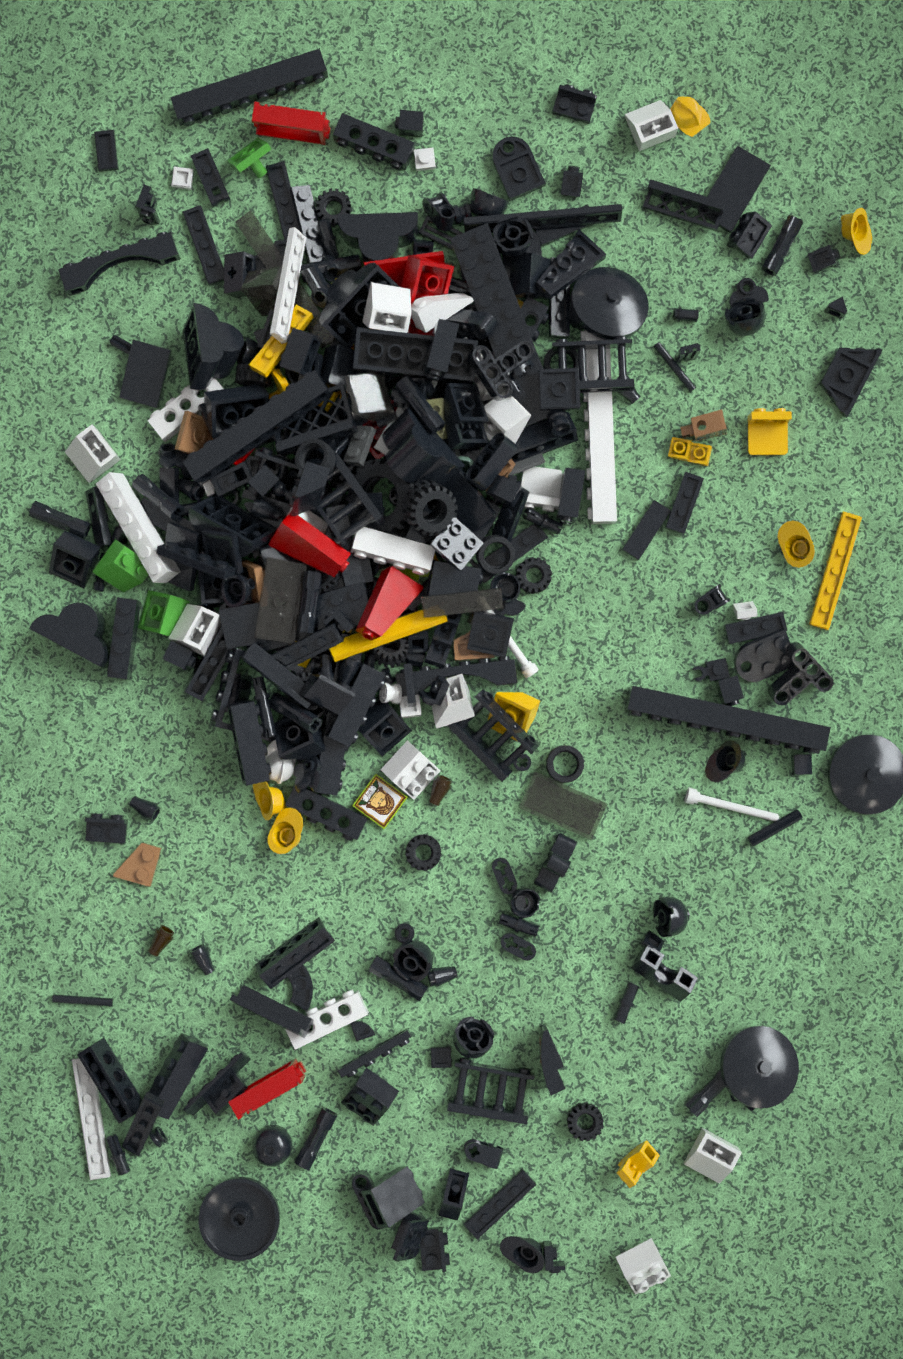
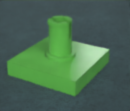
(250, 157)

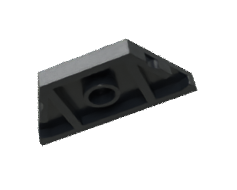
(848, 376)

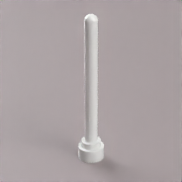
(528, 668)
(693, 796)

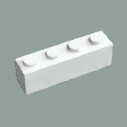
(393, 550)

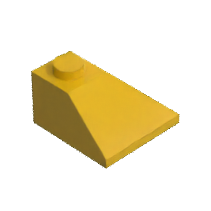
(519, 707)

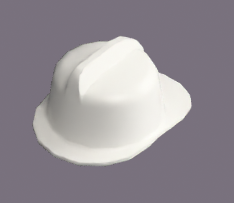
(280, 769)

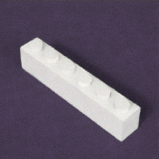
(137, 526)

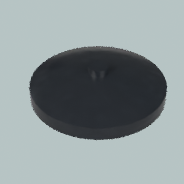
(609, 303)
(866, 774)
(759, 1067)
(239, 1218)

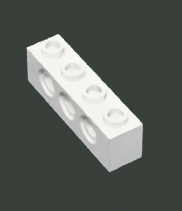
(174, 406)
(357, 1010)

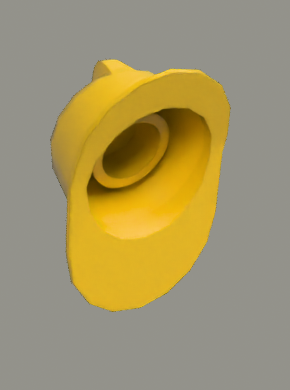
(689, 115)
(857, 229)
(796, 544)
(269, 799)
(285, 831)

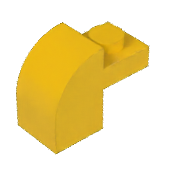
(637, 1162)

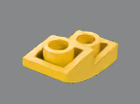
(689, 451)

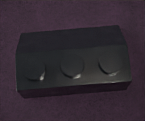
(229, 405)

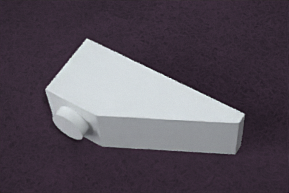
(429, 309)

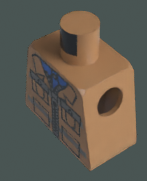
(714, 425)

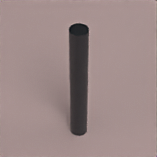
(675, 367)
(82, 1000)

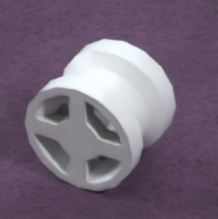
(390, 693)

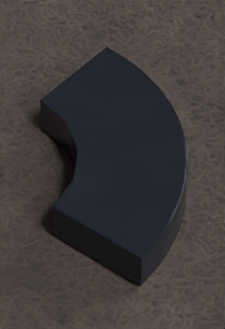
(301, 988)

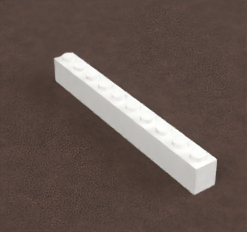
(601, 443)

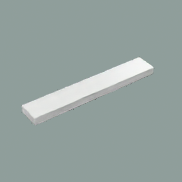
(288, 285)
(91, 1123)

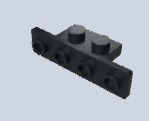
(221, 1089)

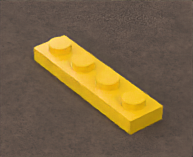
(271, 352)

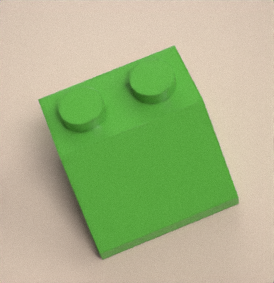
(121, 567)
(161, 612)

